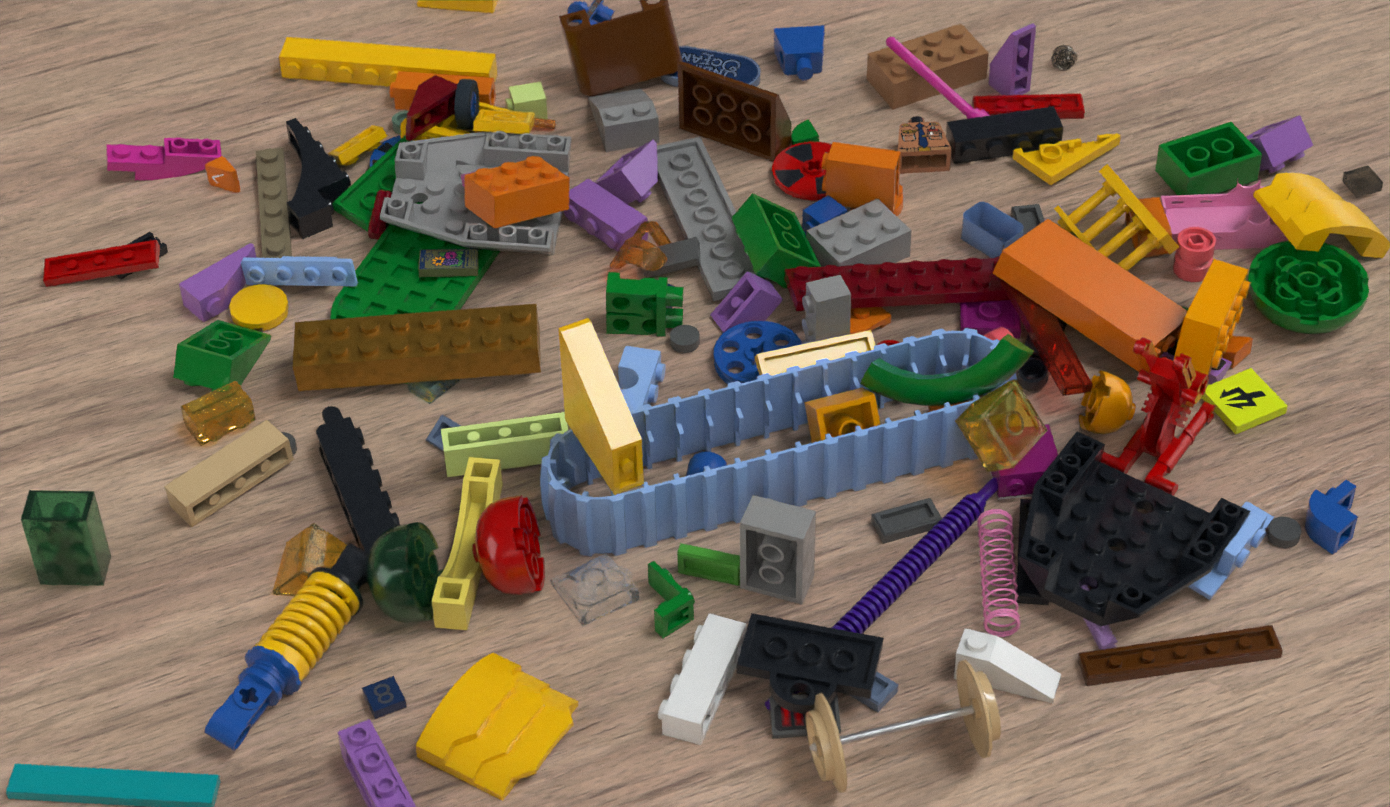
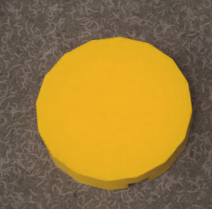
(259, 307)

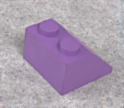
(1281, 142)

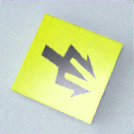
(1244, 401)

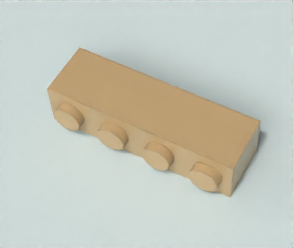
(229, 473)

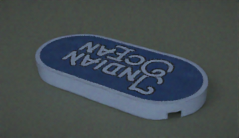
(722, 63)

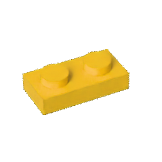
(364, 141)

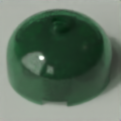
(404, 572)

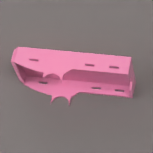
(1232, 218)

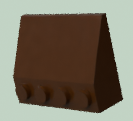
(732, 112)

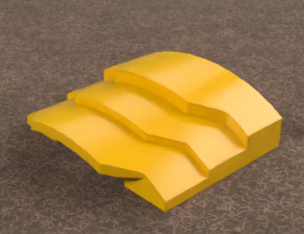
(1311, 211)
(495, 726)

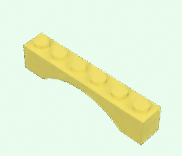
(460, 579)

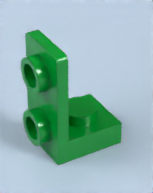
(679, 602)

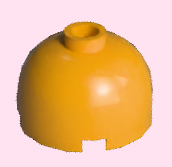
(1107, 404)

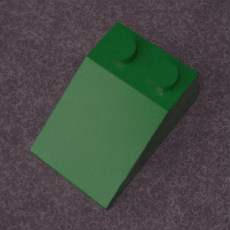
(219, 355)

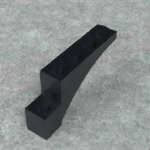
(318, 186)

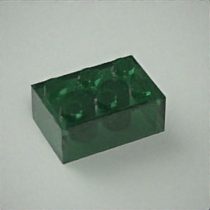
(66, 537)

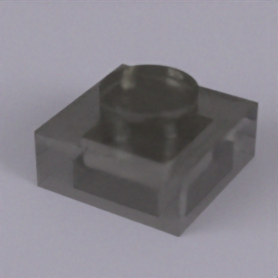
(1362, 181)

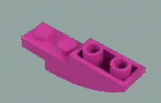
(171, 160)

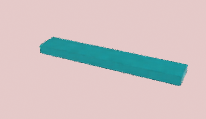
(112, 786)

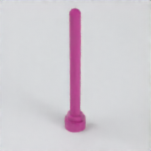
(934, 80)

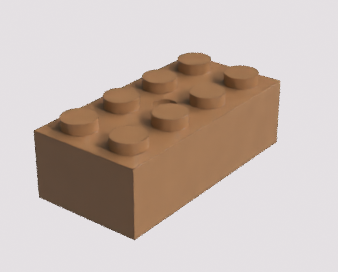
(948, 53)

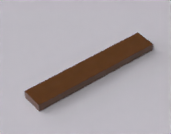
(1179, 655)

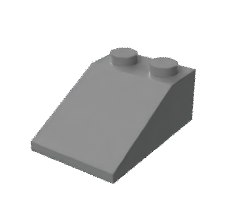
(625, 119)

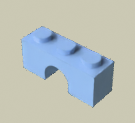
(639, 375)

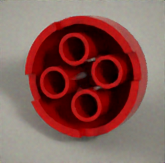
(510, 546)

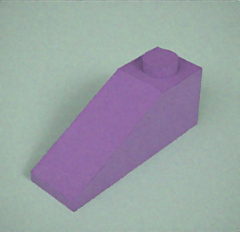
(1013, 63)
(213, 288)

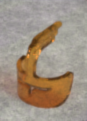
(650, 256)

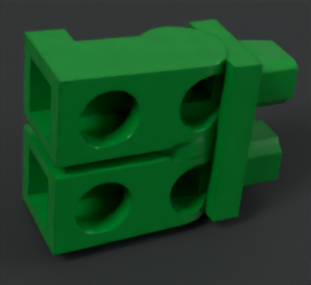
(641, 305)

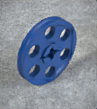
(748, 348)

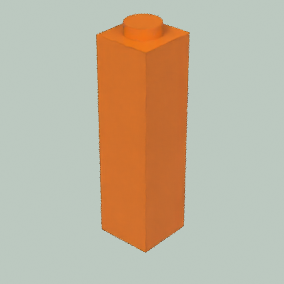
(407, 83)

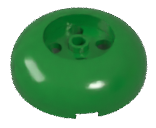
(1308, 288)

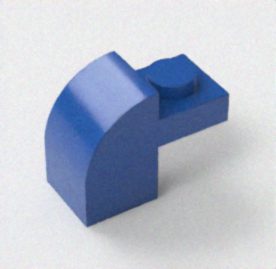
(1329, 518)

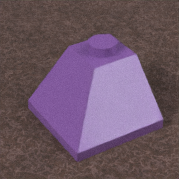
(632, 174)

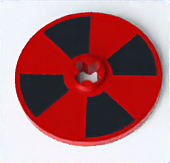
(800, 170)

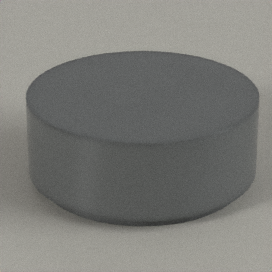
(684, 338)
(1284, 532)

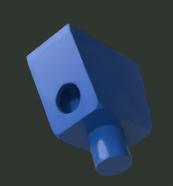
(800, 50)

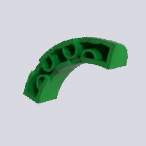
(948, 387)

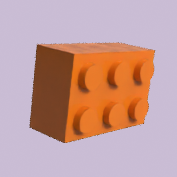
(516, 191)

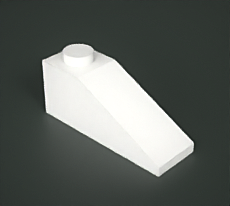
(1007, 666)

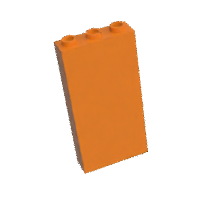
(1090, 292)

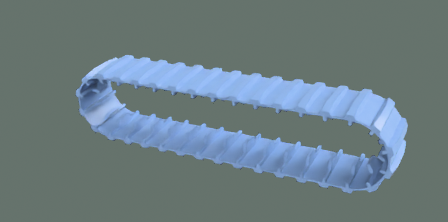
(786, 476)

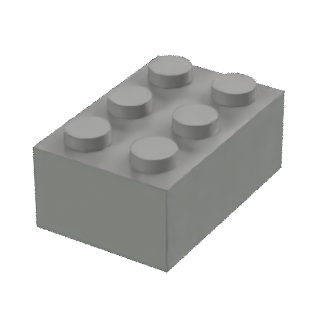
(861, 236)
(777, 549)

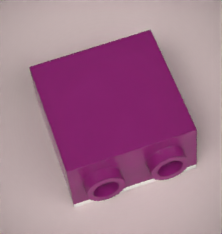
(1021, 479)

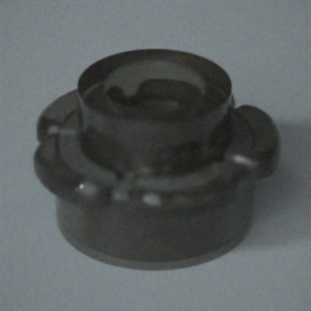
(1064, 57)

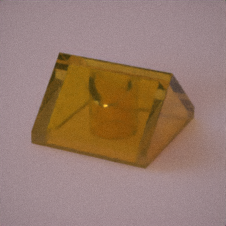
(302, 554)

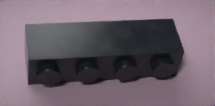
(1002, 133)

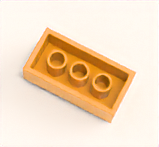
(1213, 315)

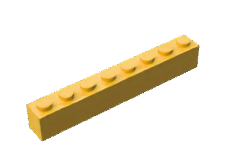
(375, 62)

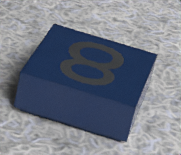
(384, 697)

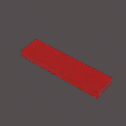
(1066, 105)
(101, 263)

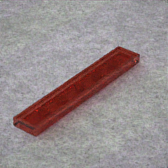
(1050, 343)

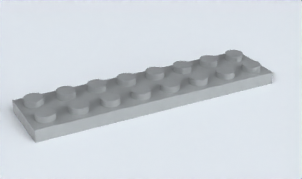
(703, 212)

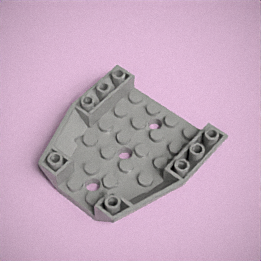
(432, 174)

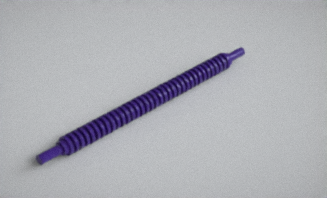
(915, 562)

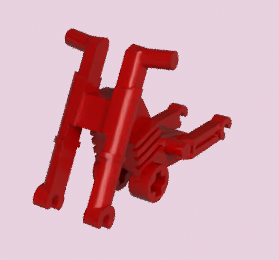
(1174, 390)

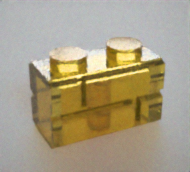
(218, 413)

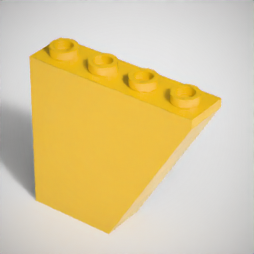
(598, 409)

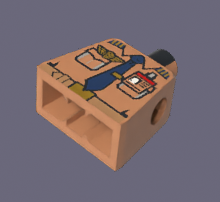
(923, 147)

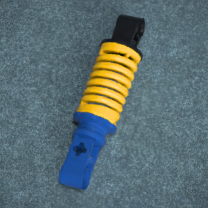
(292, 645)

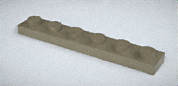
(272, 203)

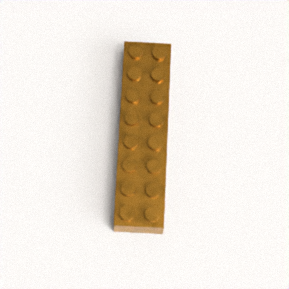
(417, 347)

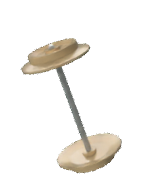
(977, 708)

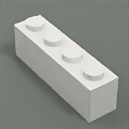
(703, 679)

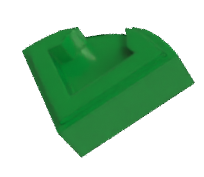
(804, 133)

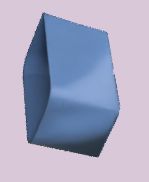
(986, 225)

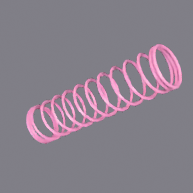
(1004, 611)

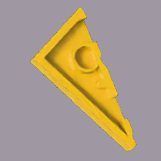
(1059, 160)

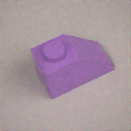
(748, 301)

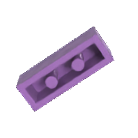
(603, 214)

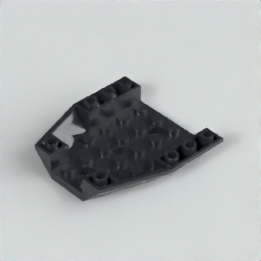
(1088, 507)

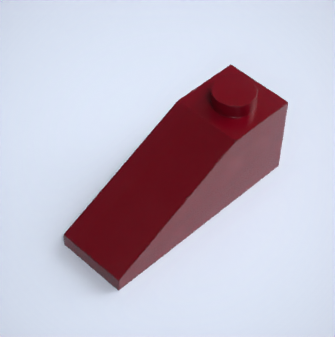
(430, 106)

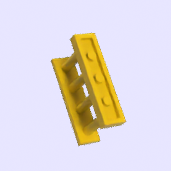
(1126, 203)

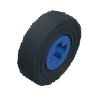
(466, 103)

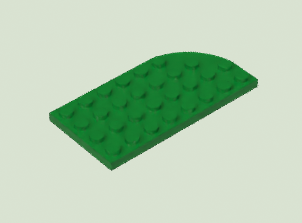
(392, 283)

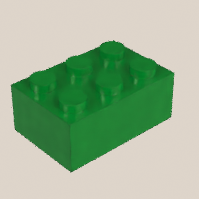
(1208, 161)
(772, 238)

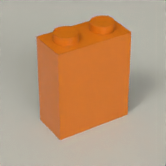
(861, 175)

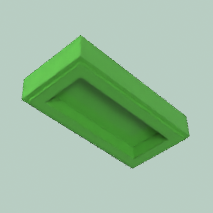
(709, 564)

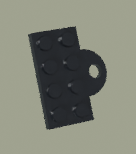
(808, 660)

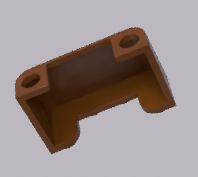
(621, 48)

